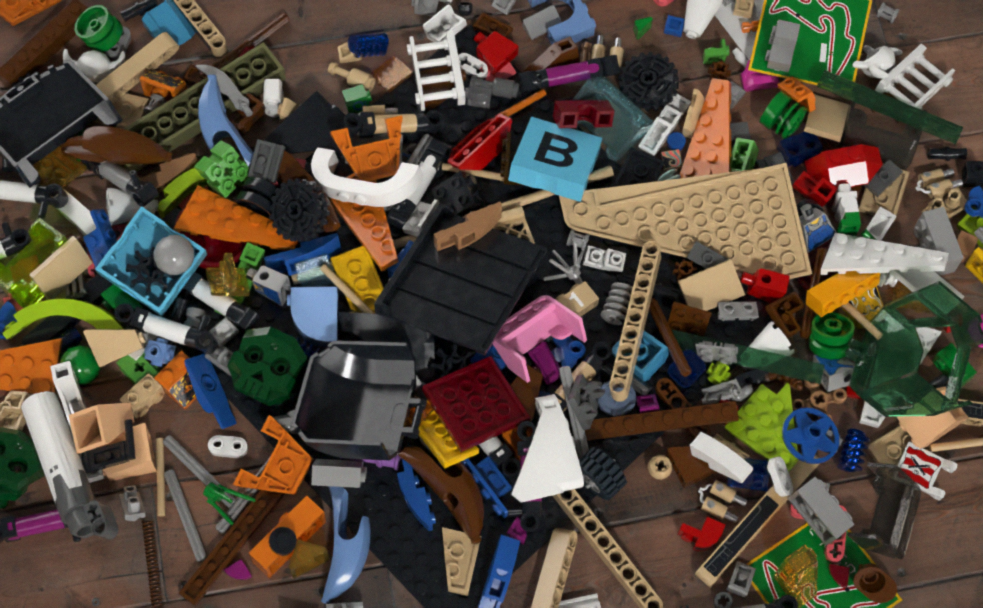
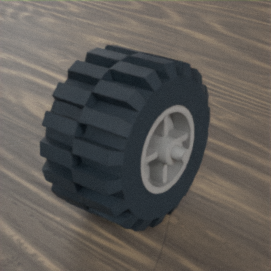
(601, 474)

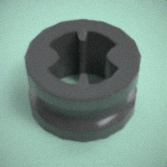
(726, 596)

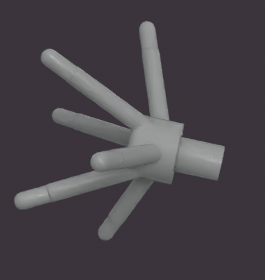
(571, 272)

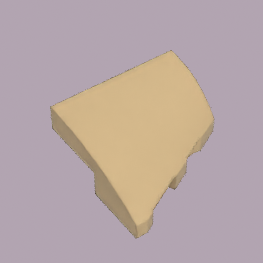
(693, 113)
(11, 412)

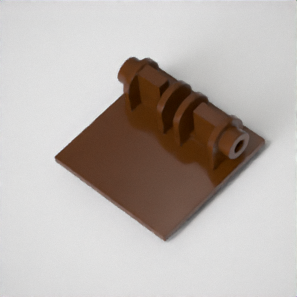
(688, 319)

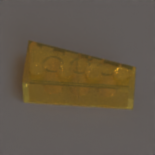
(799, 575)

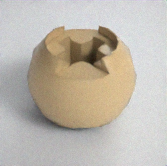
(666, 470)

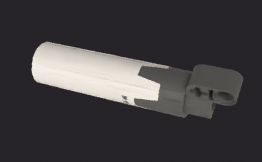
(65, 469)

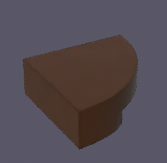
(192, 75)

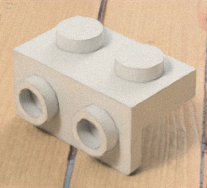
(442, 22)

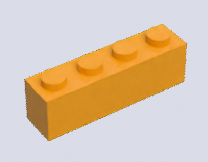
(839, 290)

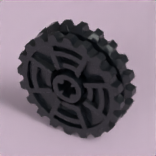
(649, 81)
(299, 210)

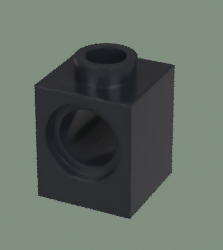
(972, 174)

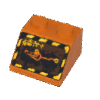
(162, 84)
(176, 381)

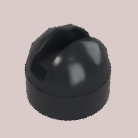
(465, 8)

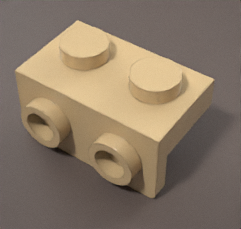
(143, 395)

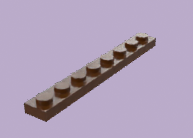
(662, 421)
(229, 546)

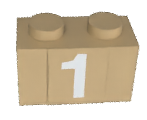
(579, 299)

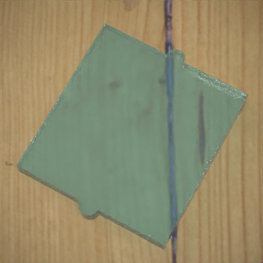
(310, 273)

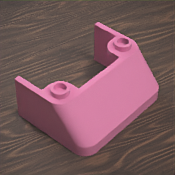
(531, 326)

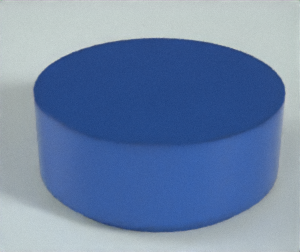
(676, 141)

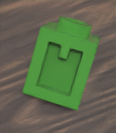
(716, 54)

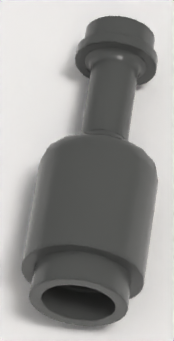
(500, 86)

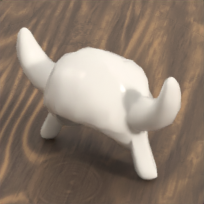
(878, 61)
(95, 64)

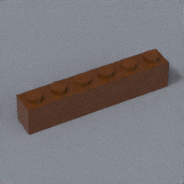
(42, 45)

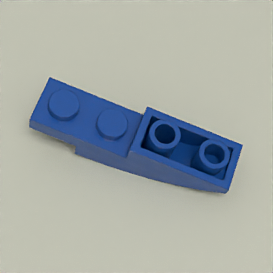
(285, 260)
(415, 497)
(499, 572)

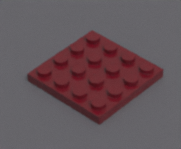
(475, 403)

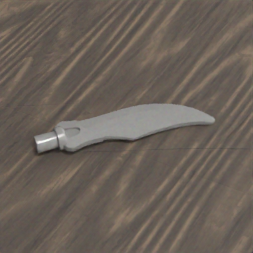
(228, 88)

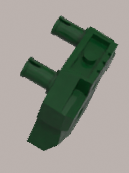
(273, 351)
(17, 453)

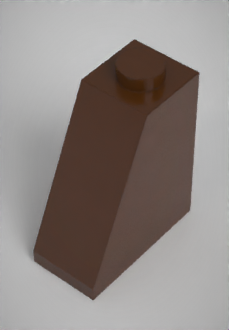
(437, 87)
(529, 391)
(687, 467)

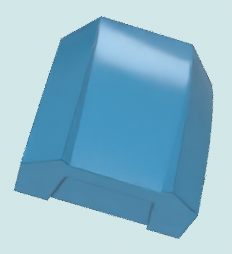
(168, 19)
(650, 356)

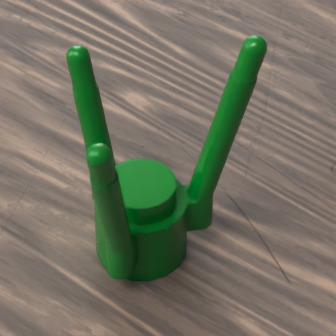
(216, 493)

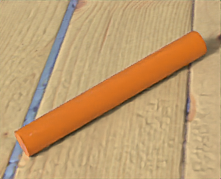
(522, 104)

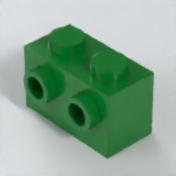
(944, 360)

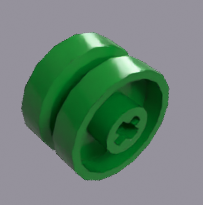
(98, 28)
(831, 335)

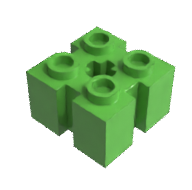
(222, 169)

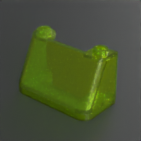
(15, 276)

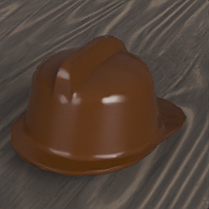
(875, 583)

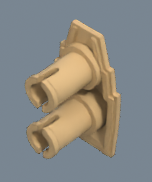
(952, 202)

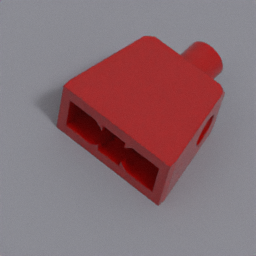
(495, 51)
(766, 284)

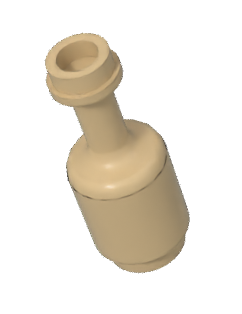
(354, 77)

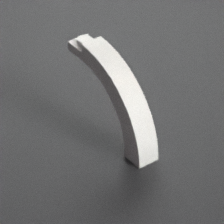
(71, 399)

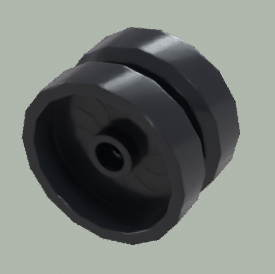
(257, 195)

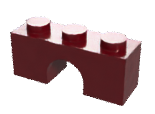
(597, 112)

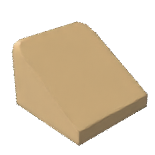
(345, 55)

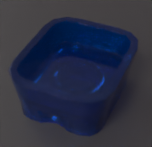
(696, 364)

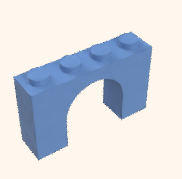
(578, 26)

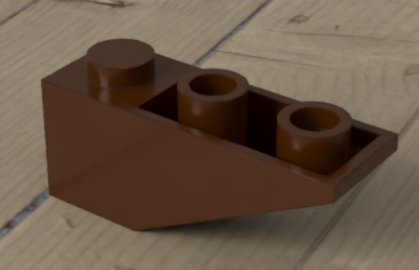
(558, 54)

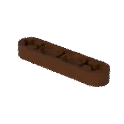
(677, 394)

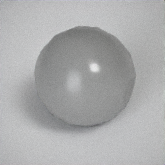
(173, 255)

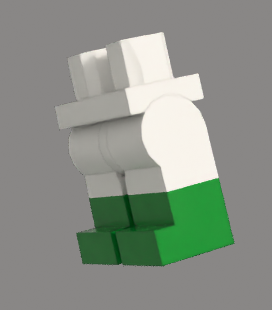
(846, 210)

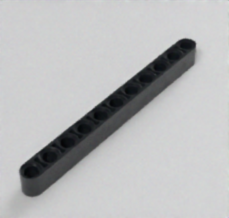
(56, 324)

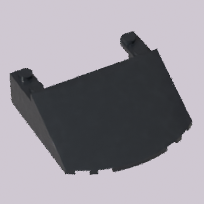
(46, 113)

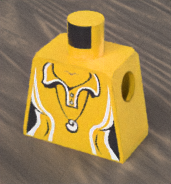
(867, 304)

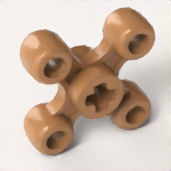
(815, 394)

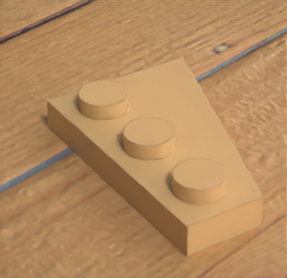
(459, 560)

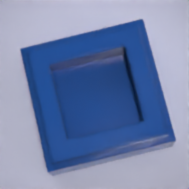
(674, 26)

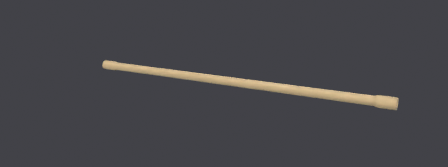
(597, 175)

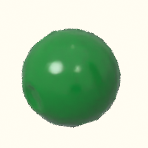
(83, 364)

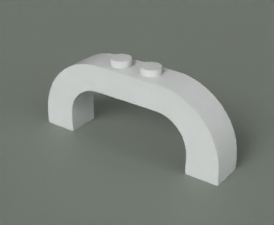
(361, 192)

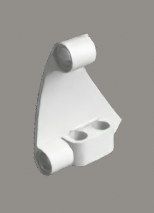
(551, 458)

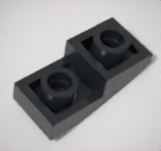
(751, 376)

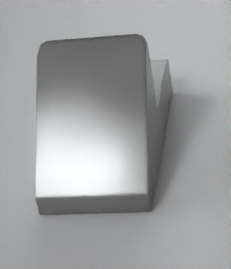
(741, 579)

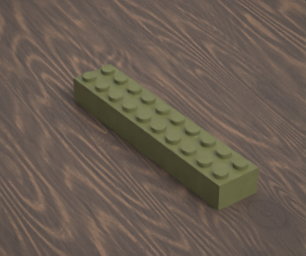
(178, 118)

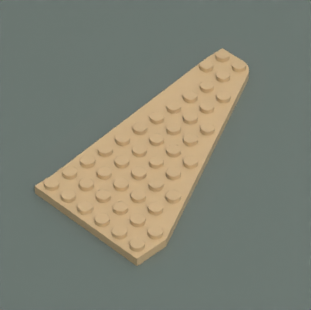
(735, 213)

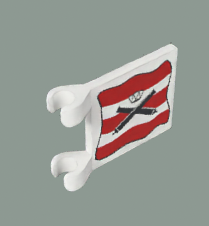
(924, 467)

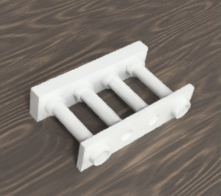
(450, 60)
(907, 66)

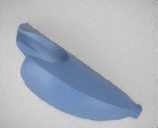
(214, 121)
(348, 555)

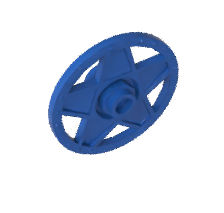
(810, 435)

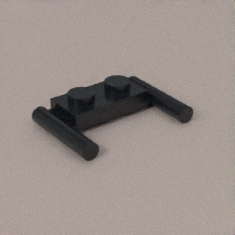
(111, 454)

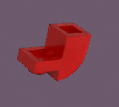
(815, 190)
(704, 538)

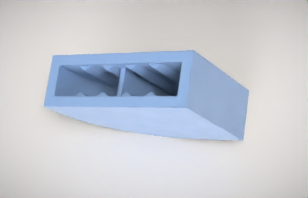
(315, 313)

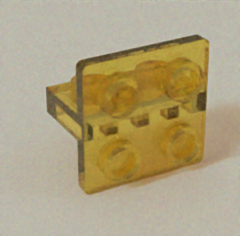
(227, 279)

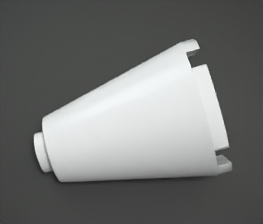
(699, 15)
(123, 206)
(772, 341)

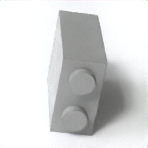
(338, 473)

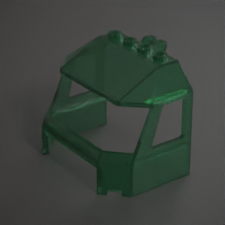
(889, 366)

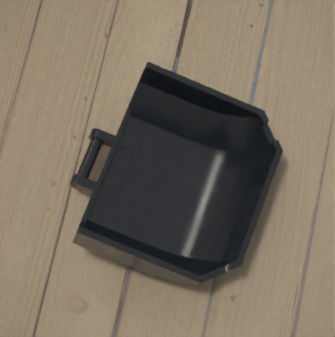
(359, 400)

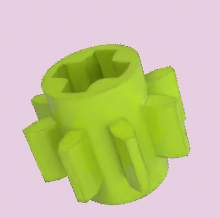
(718, 373)

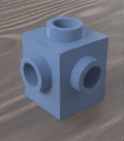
(159, 352)

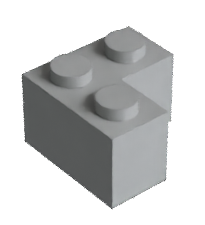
(783, 41)

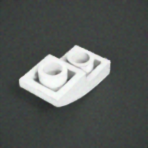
(604, 259)

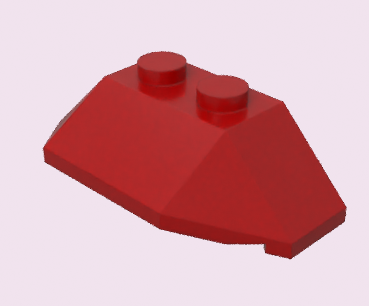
(481, 144)
(846, 165)

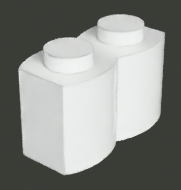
(272, 96)

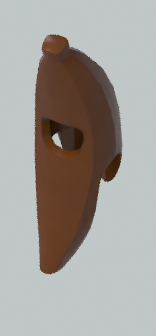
(115, 146)
(292, 169)
(455, 489)

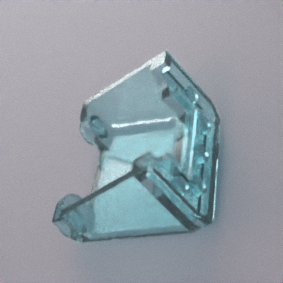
(628, 122)

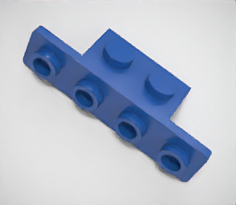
(101, 238)
(491, 481)

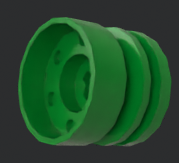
(781, 114)

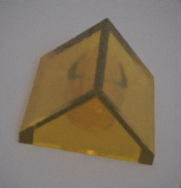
(307, 557)

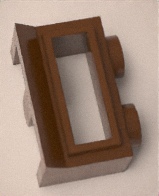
(243, 122)

